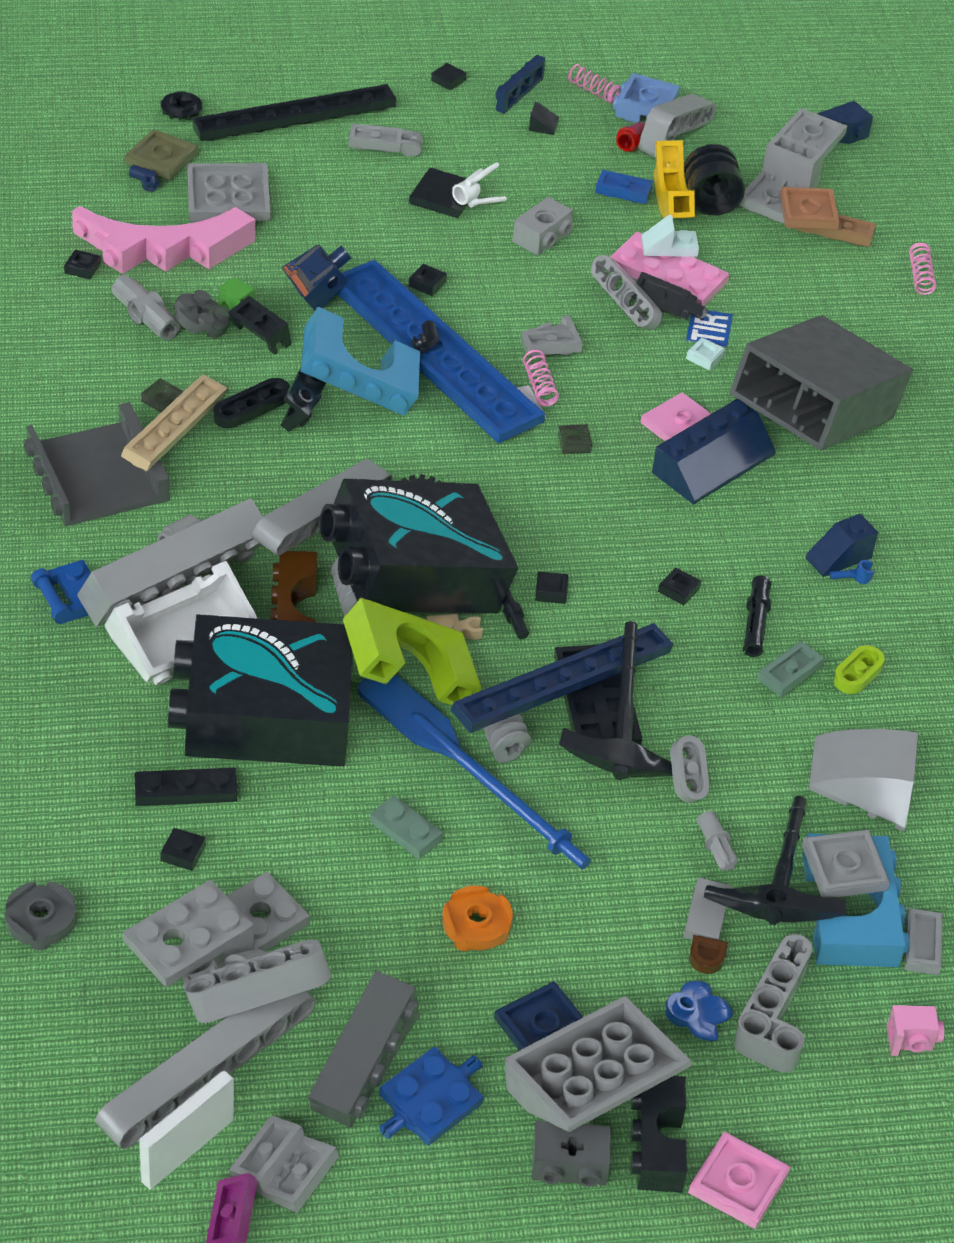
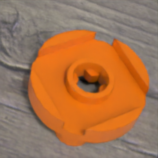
(477, 935)

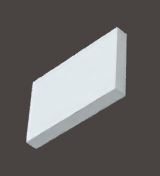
(186, 1129)

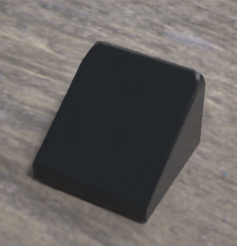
(542, 120)

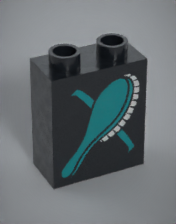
(419, 545)
(264, 690)

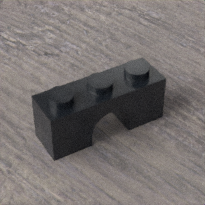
(659, 1159)

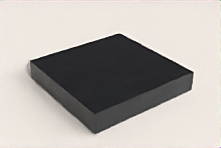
(436, 194)

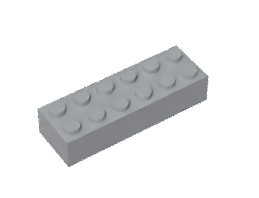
(172, 562)

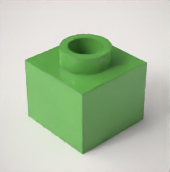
(234, 292)

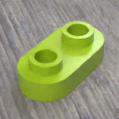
(853, 672)

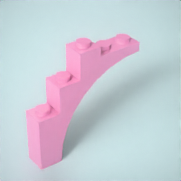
(165, 246)

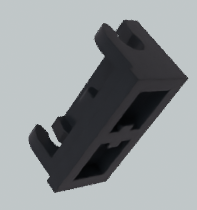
(261, 323)

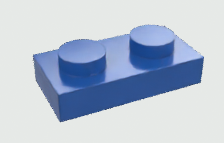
(624, 186)

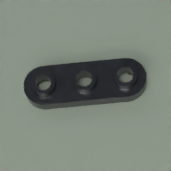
(250, 403)

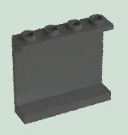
(90, 476)

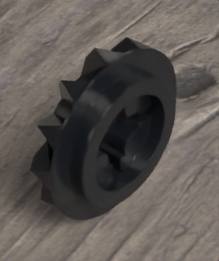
(188, 105)

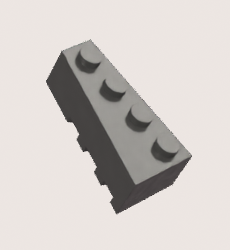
(365, 1049)

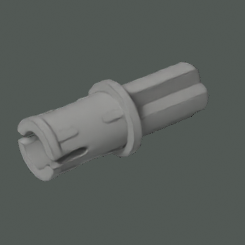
(717, 840)

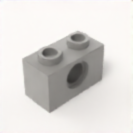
(542, 226)

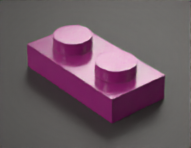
(232, 1209)

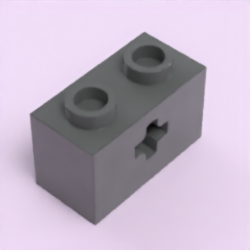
(571, 1156)

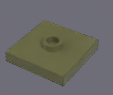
(161, 154)

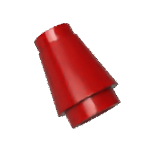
(629, 137)

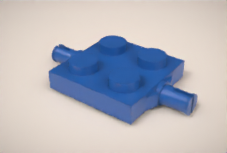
(430, 1096)

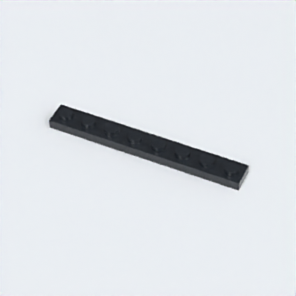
(293, 112)

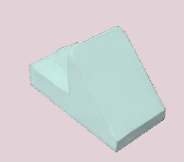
(665, 241)

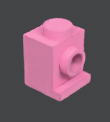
(913, 1029)

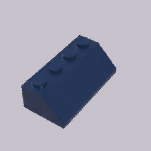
(713, 451)

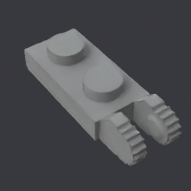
(385, 139)

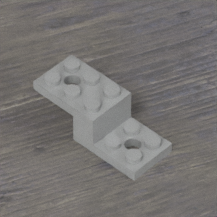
(792, 160)
(214, 927)

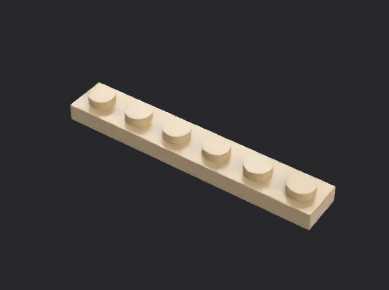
(173, 422)

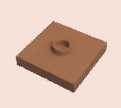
(809, 208)

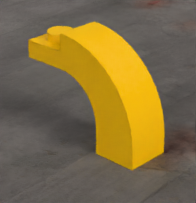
(670, 183)

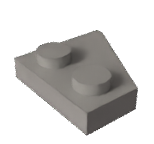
(550, 340)

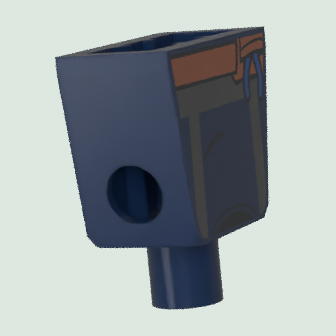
(318, 274)

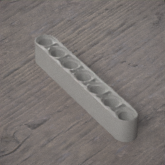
(301, 517)
(178, 1078)

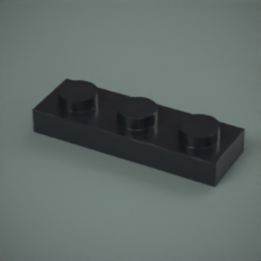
(185, 786)

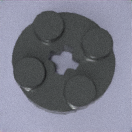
(201, 313)
(40, 931)

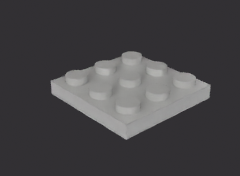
(223, 186)

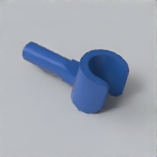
(861, 574)

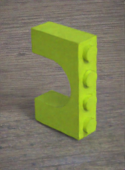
(380, 631)

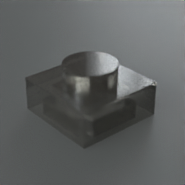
(160, 395)
(575, 439)

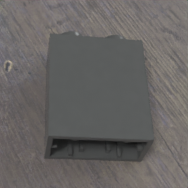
(820, 381)

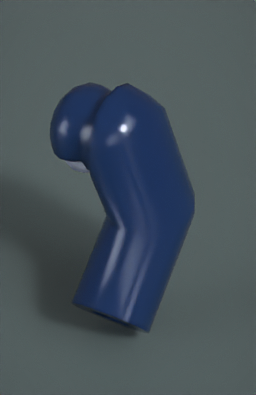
(147, 177)

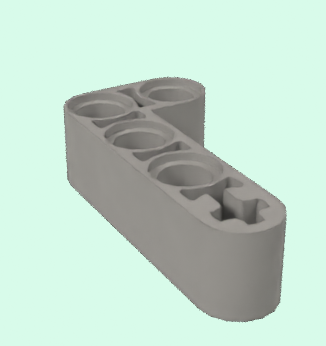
(673, 119)
(255, 981)
(769, 1003)

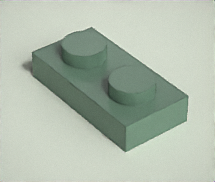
(790, 668)
(406, 827)

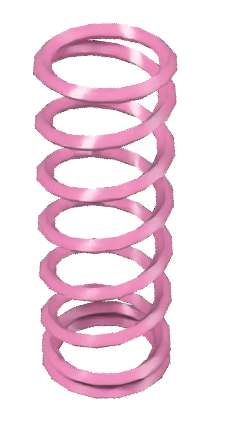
(611, 91)
(922, 259)
(545, 388)

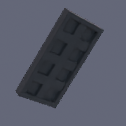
(595, 707)

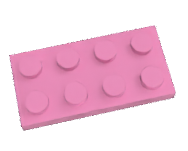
(686, 272)

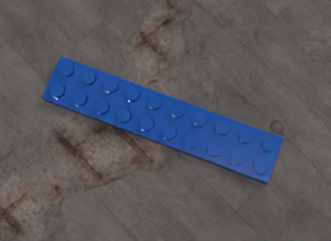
(449, 365)

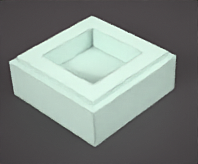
(705, 353)

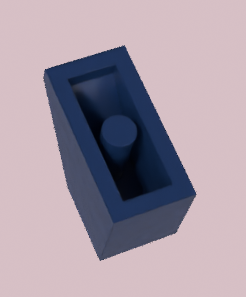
(854, 117)
(843, 545)

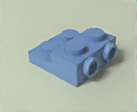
(641, 95)

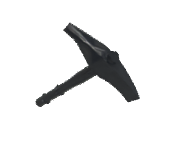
(620, 753)
(777, 900)

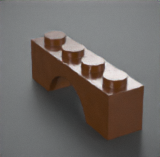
(296, 581)

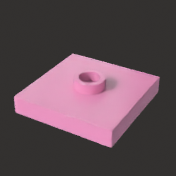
(673, 416)
(739, 1180)

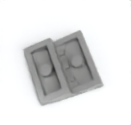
(285, 1163)

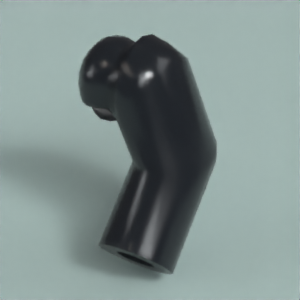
(428, 339)

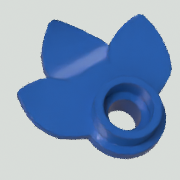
(698, 1010)

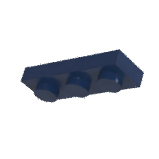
(520, 84)

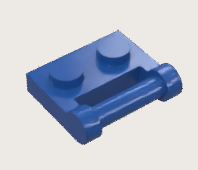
(70, 579)

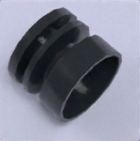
(715, 179)

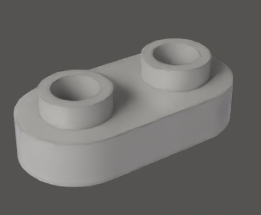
(689, 770)

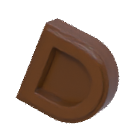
(707, 954)

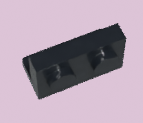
(301, 397)

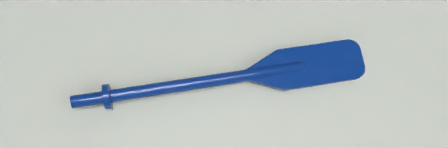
(433, 731)

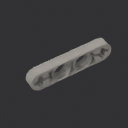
(624, 294)

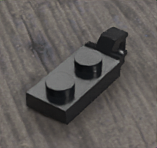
(670, 297)

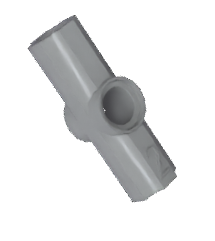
(145, 307)

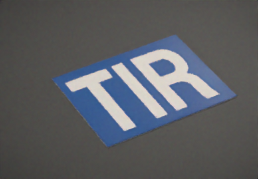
(713, 328)

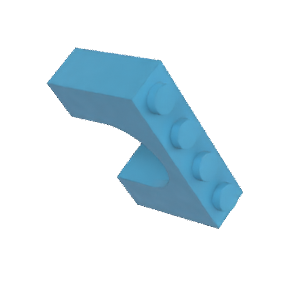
(328, 360)
(870, 938)

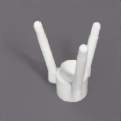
(469, 189)

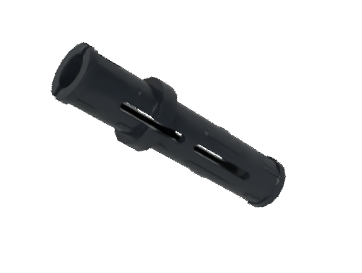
(758, 606)

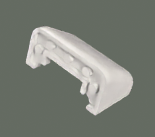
(150, 630)

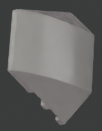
(867, 770)

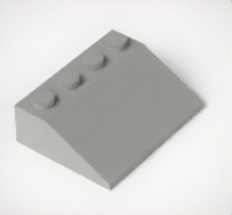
(592, 1065)

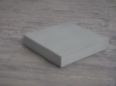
(845, 864)

